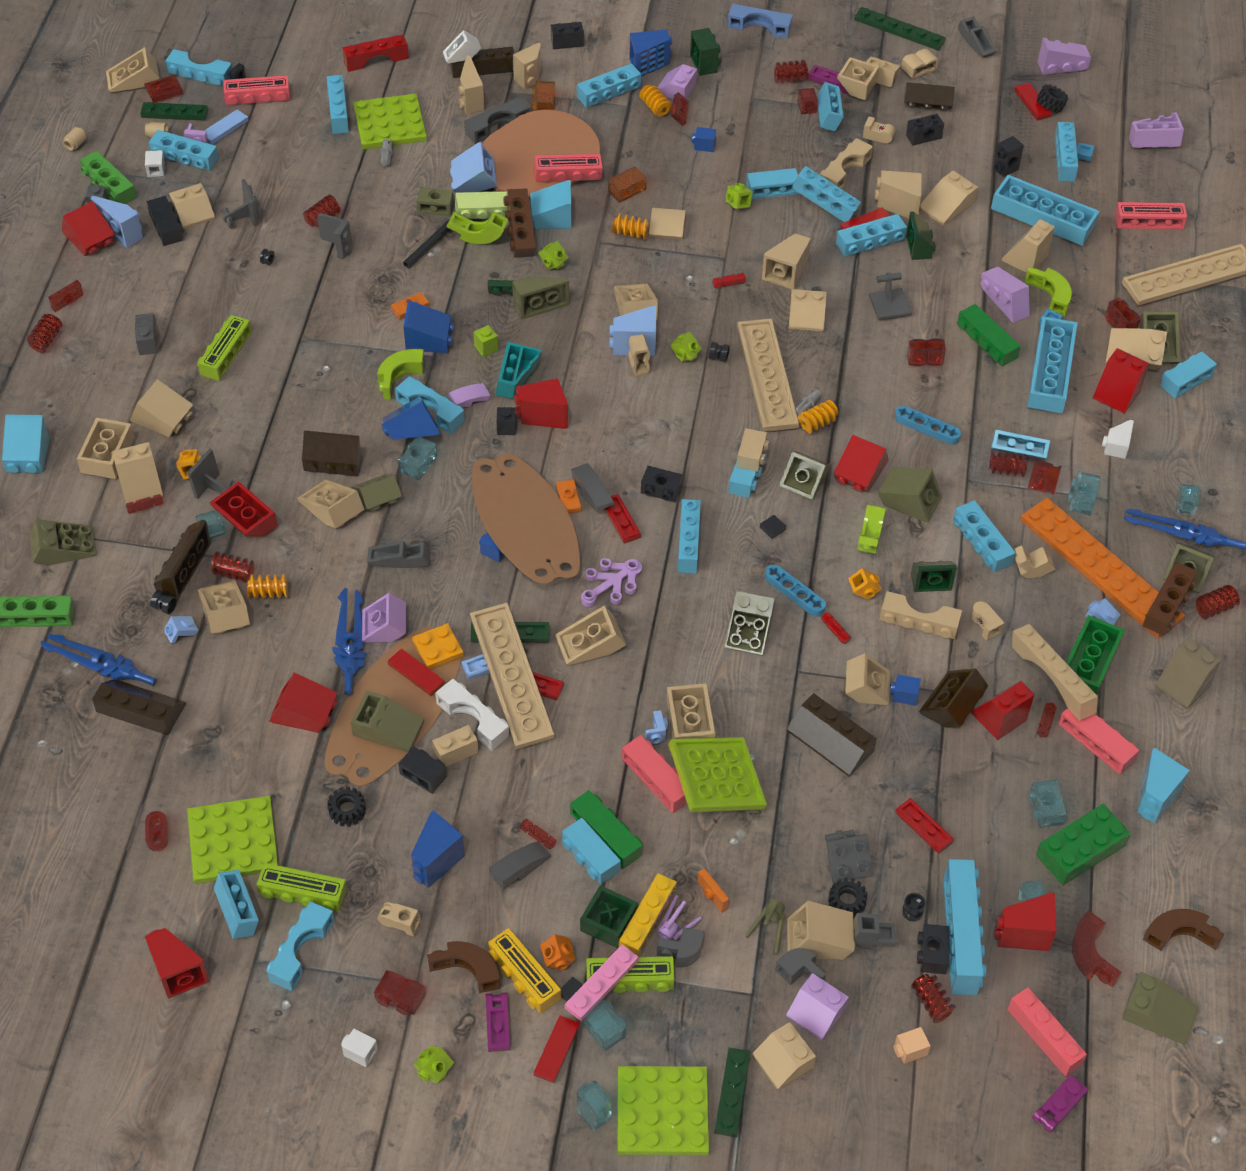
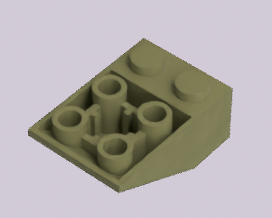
(61, 542)
(750, 623)
(385, 722)

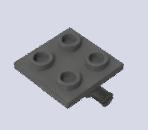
(246, 210)
(890, 302)
(203, 475)
(848, 855)

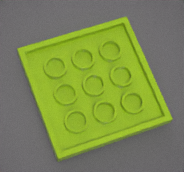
(389, 118)
(717, 774)
(231, 838)
(662, 1110)

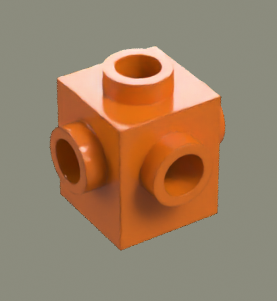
(557, 952)

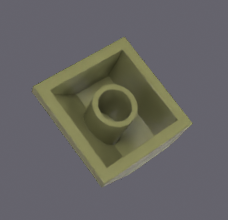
(804, 474)
(378, 491)
(1193, 559)

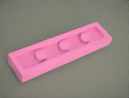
(601, 982)

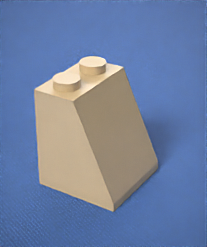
(899, 192)
(1031, 247)
(786, 261)
(161, 410)
(137, 472)
(821, 930)

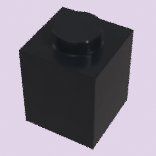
(506, 420)

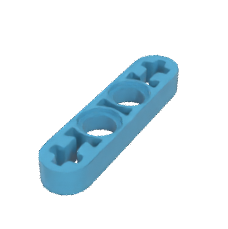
(928, 423)
(797, 588)

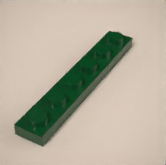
(900, 28)

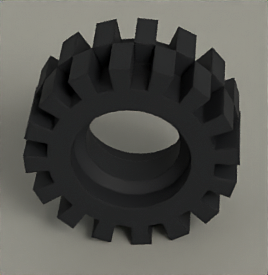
(1052, 98)
(346, 816)
(851, 888)

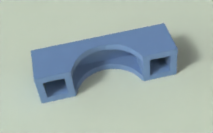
(744, 16)

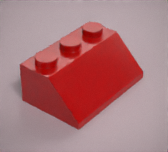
(245, 511)

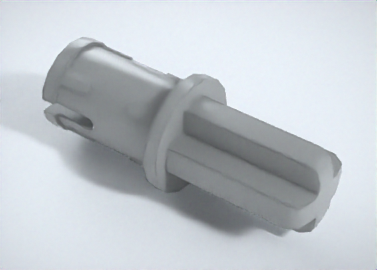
(386, 152)
(809, 401)

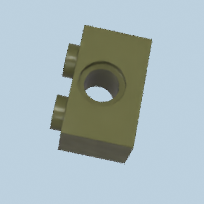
(435, 201)

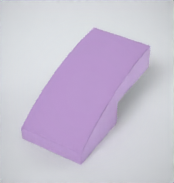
(468, 394)

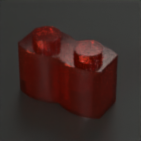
(1120, 315)
(926, 352)
(399, 993)

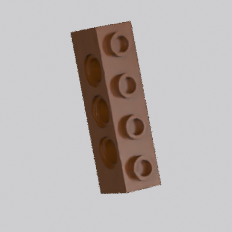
(519, 198)
(1169, 599)

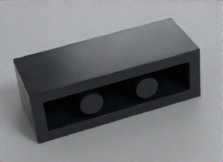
(165, 220)

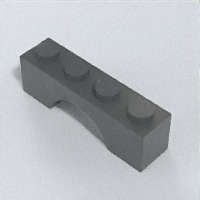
(478, 127)

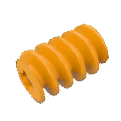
(655, 100)
(630, 226)
(818, 416)
(267, 586)

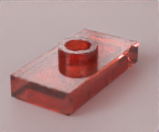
(680, 109)
(66, 296)

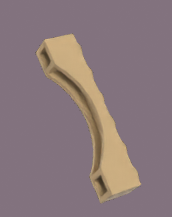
(1075, 692)

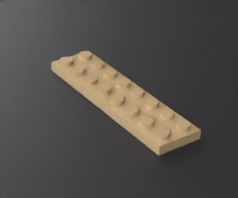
(1186, 275)
(767, 375)
(512, 676)

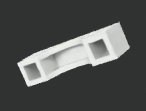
(456, 699)

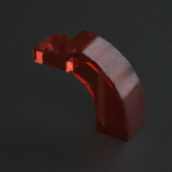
(1085, 953)

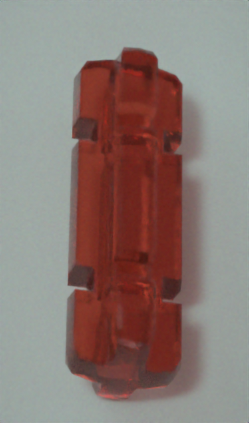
(144, 503)
(1046, 720)
(538, 834)

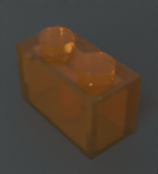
(543, 95)
(627, 184)

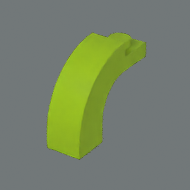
(478, 232)
(1054, 284)
(399, 364)
(871, 529)

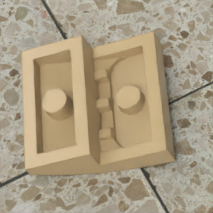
(667, 223)

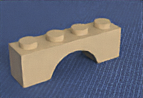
(855, 155)
(941, 623)

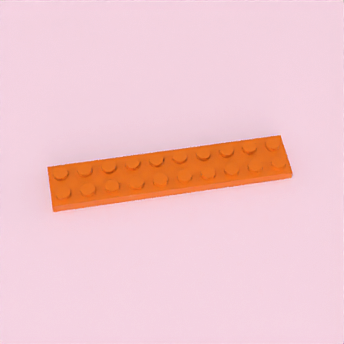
(1093, 560)

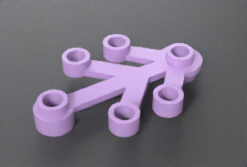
(630, 568)

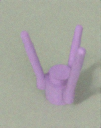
(668, 929)

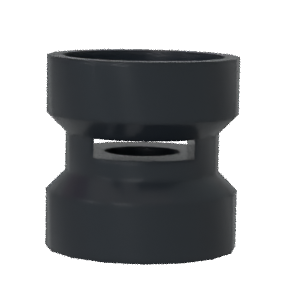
(719, 351)
(165, 602)
(913, 907)

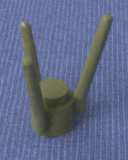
(772, 912)

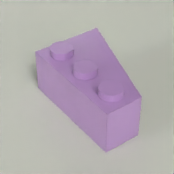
(1062, 57)
(1157, 132)
(1007, 293)

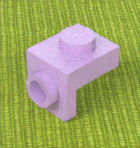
(195, 134)

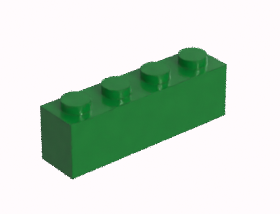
(988, 335)
(607, 827)

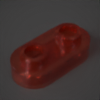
(156, 832)

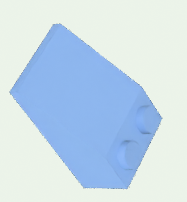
(121, 219)

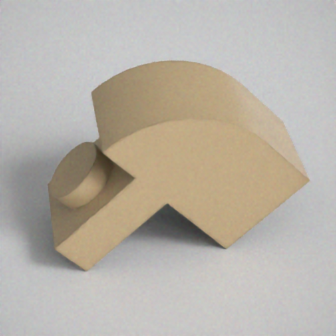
(1035, 563)

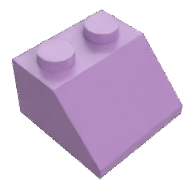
(679, 80)
(384, 620)
(817, 1006)

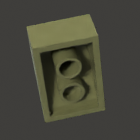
(539, 295)
(1168, 322)
(1160, 1009)

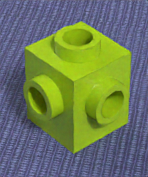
(739, 196)
(553, 255)
(686, 347)
(433, 1064)

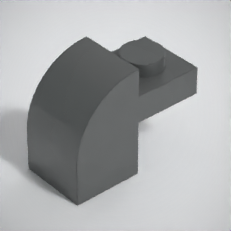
(872, 933)
(685, 951)
(798, 963)

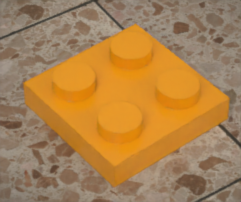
(437, 646)

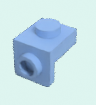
(1104, 611)
(180, 626)
(660, 725)

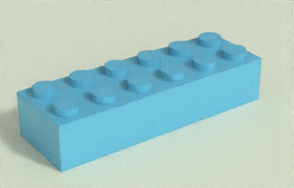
(1031, 203)
(1052, 365)
(965, 932)

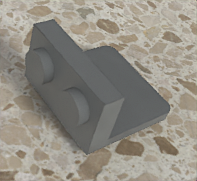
(337, 232)

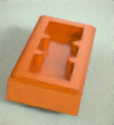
(399, 307)
(568, 495)
(712, 890)

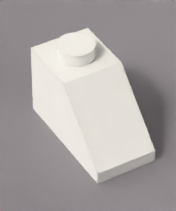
(462, 45)
(1118, 440)

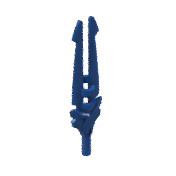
(1201, 534)
(348, 655)
(112, 667)

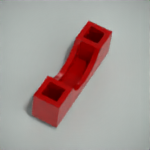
(357, 55)

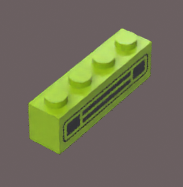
(224, 347)
(301, 887)
(645, 975)

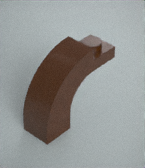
(1182, 923)
(468, 957)

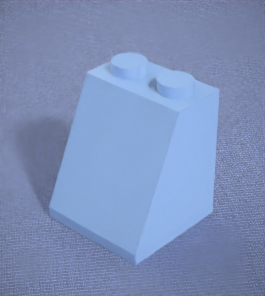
(473, 170)
(633, 324)

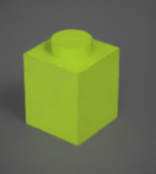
(485, 340)

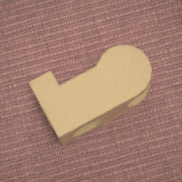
(878, 131)
(987, 620)
(400, 917)

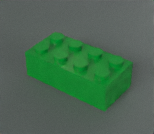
(1095, 651)
(1083, 844)

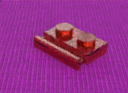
(163, 88)
(1044, 477)

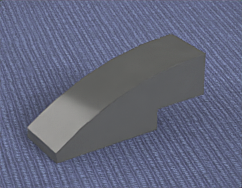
(976, 36)
(591, 487)
(399, 555)
(518, 864)

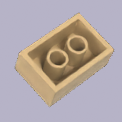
(96, 453)
(690, 712)

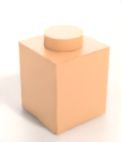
(911, 1045)

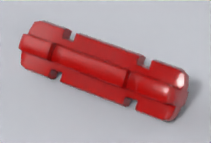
(729, 280)
(836, 628)

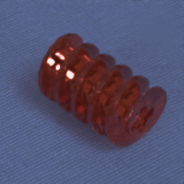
(791, 70)
(327, 206)
(44, 332)
(1007, 463)
(231, 568)
(1217, 601)
(932, 997)

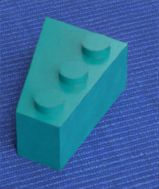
(516, 368)

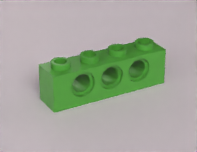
(105, 174)
(36, 611)

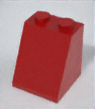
(87, 229)
(1121, 380)
(542, 404)
(861, 464)
(304, 704)
(1005, 710)
(1028, 924)
(175, 962)

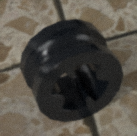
(267, 257)

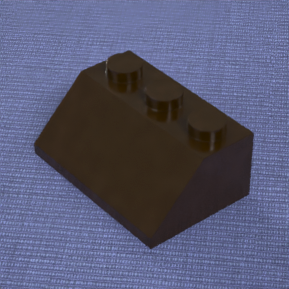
(929, 95)
(331, 453)
(954, 697)

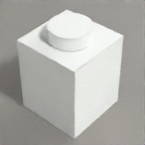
(154, 163)
(359, 1047)

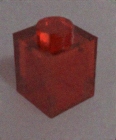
(807, 101)

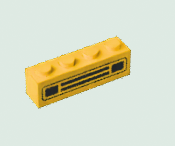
(648, 914)
(524, 971)

